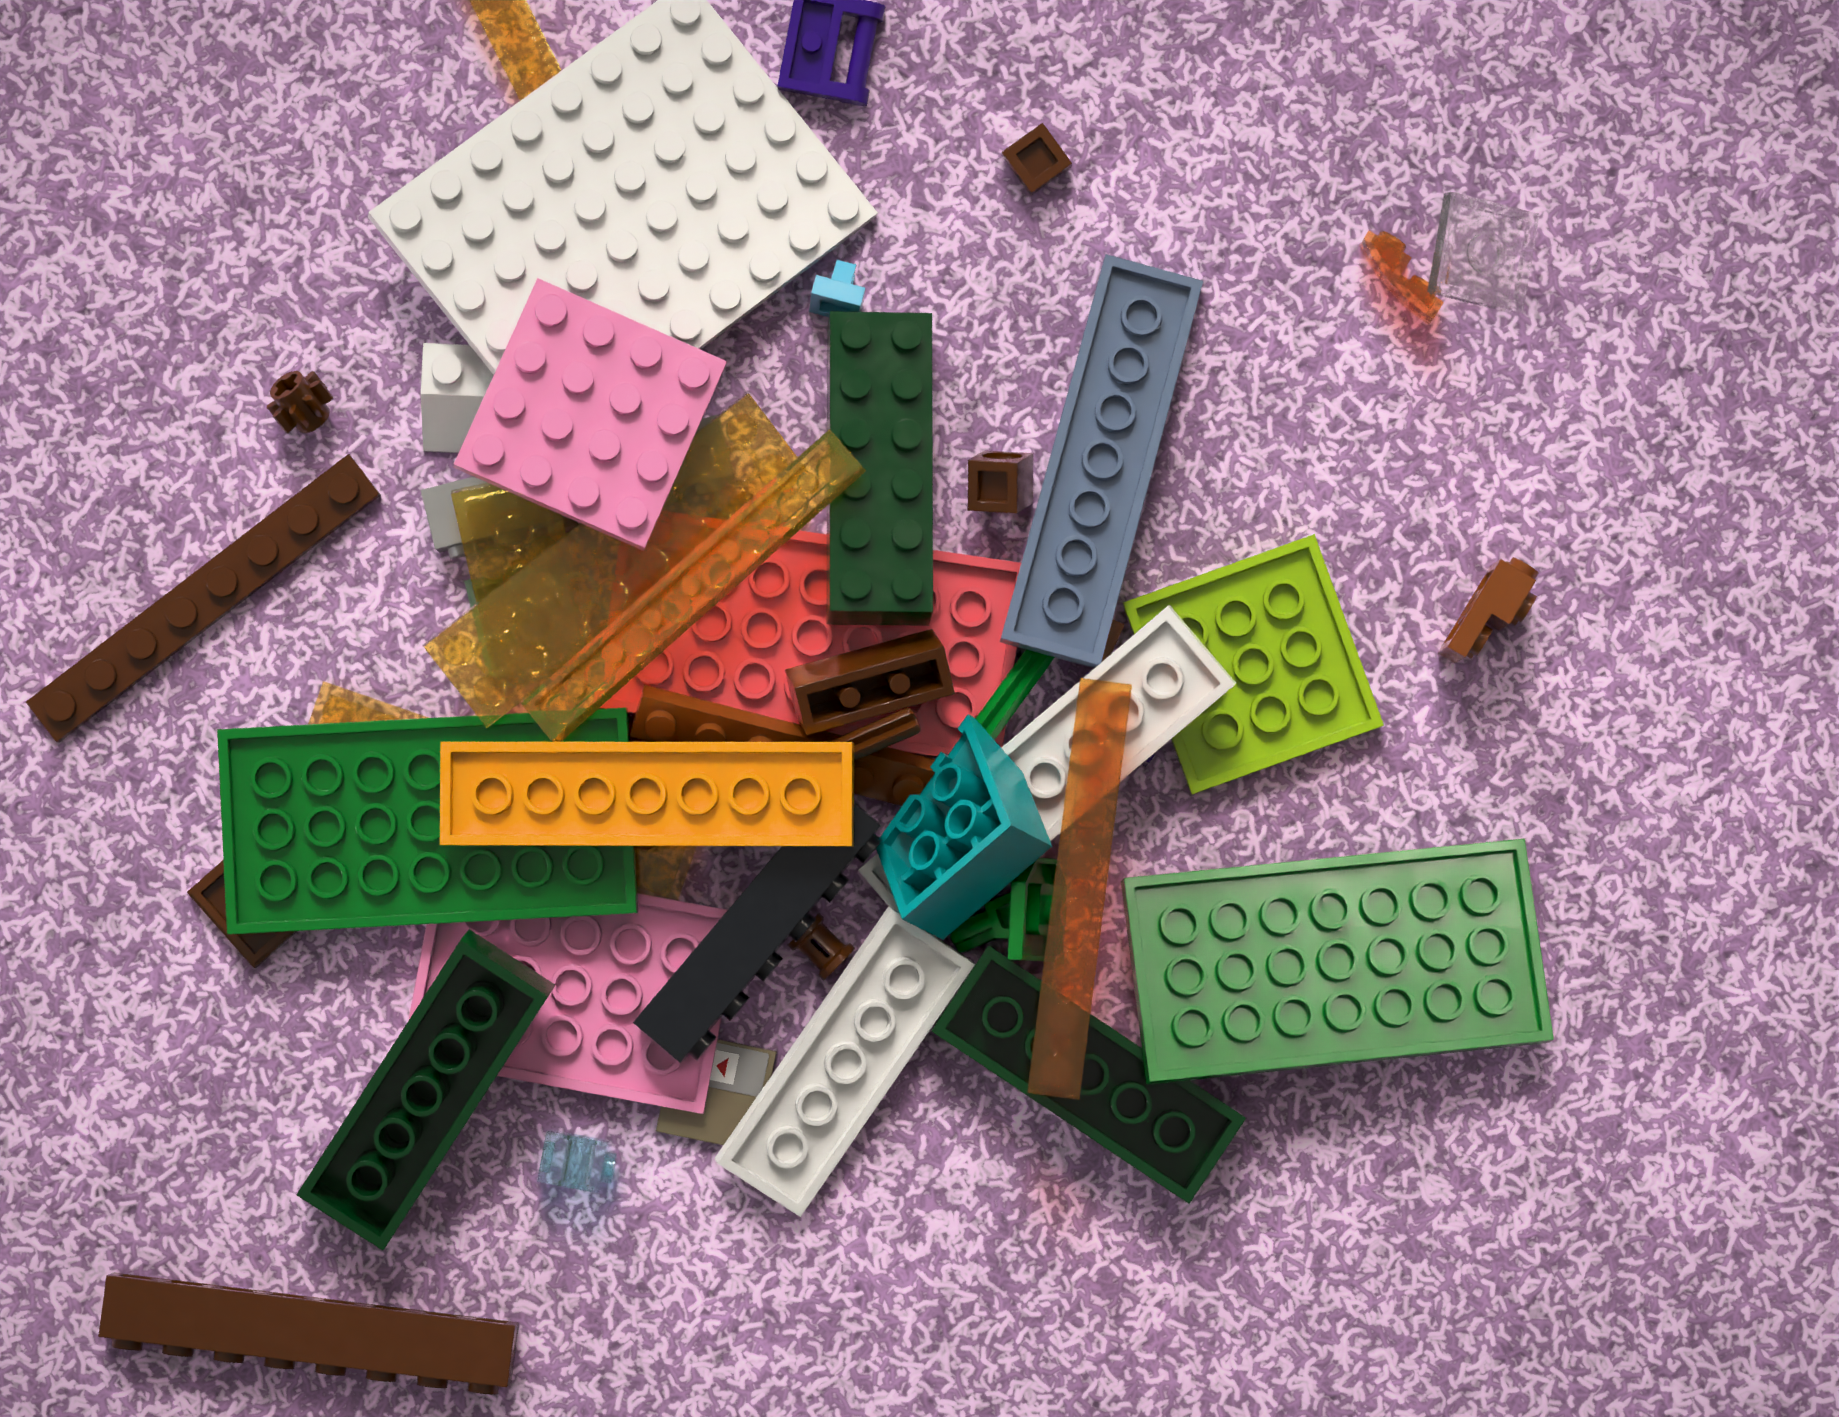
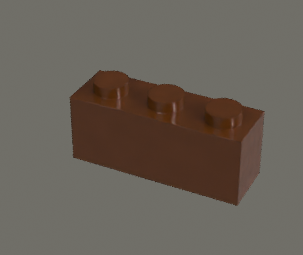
(869, 681)

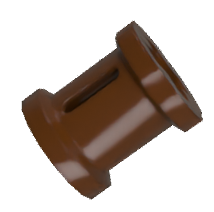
(837, 950)

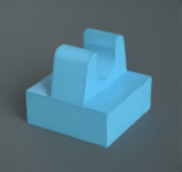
(837, 292)

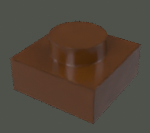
(1036, 159)

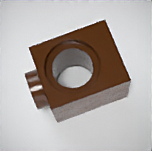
(1000, 481)

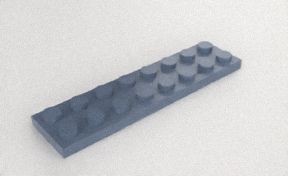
(1101, 461)

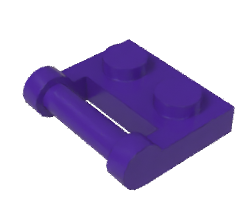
(813, 47)

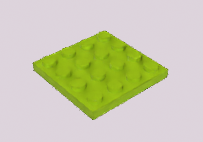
(1287, 649)

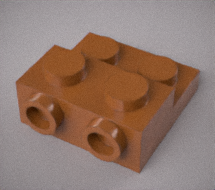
(1498, 601)

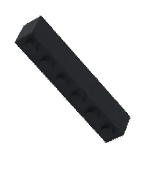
(747, 940)

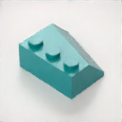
(961, 834)

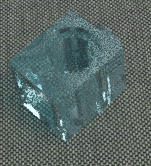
(576, 1161)

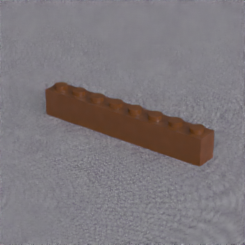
(308, 1331)

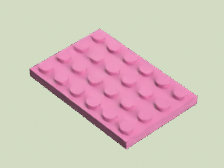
(603, 981)

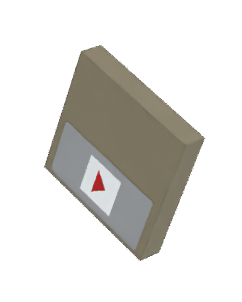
(734, 1084)

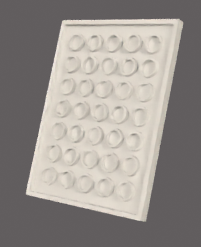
(635, 178)

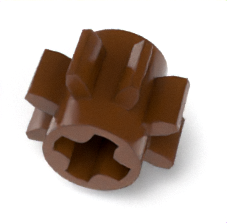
(299, 402)

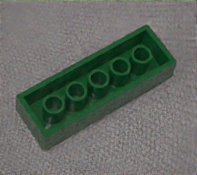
(885, 518)
(425, 1089)
(1160, 1129)

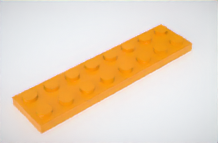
(647, 793)

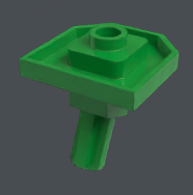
(1014, 916)

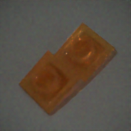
(1388, 261)

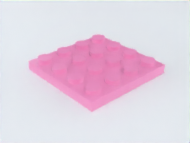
(590, 414)

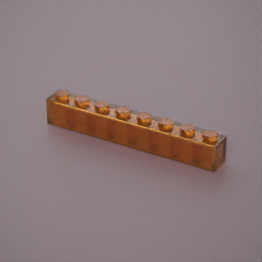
(1079, 888)

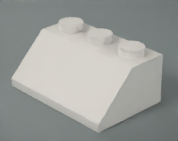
(451, 394)

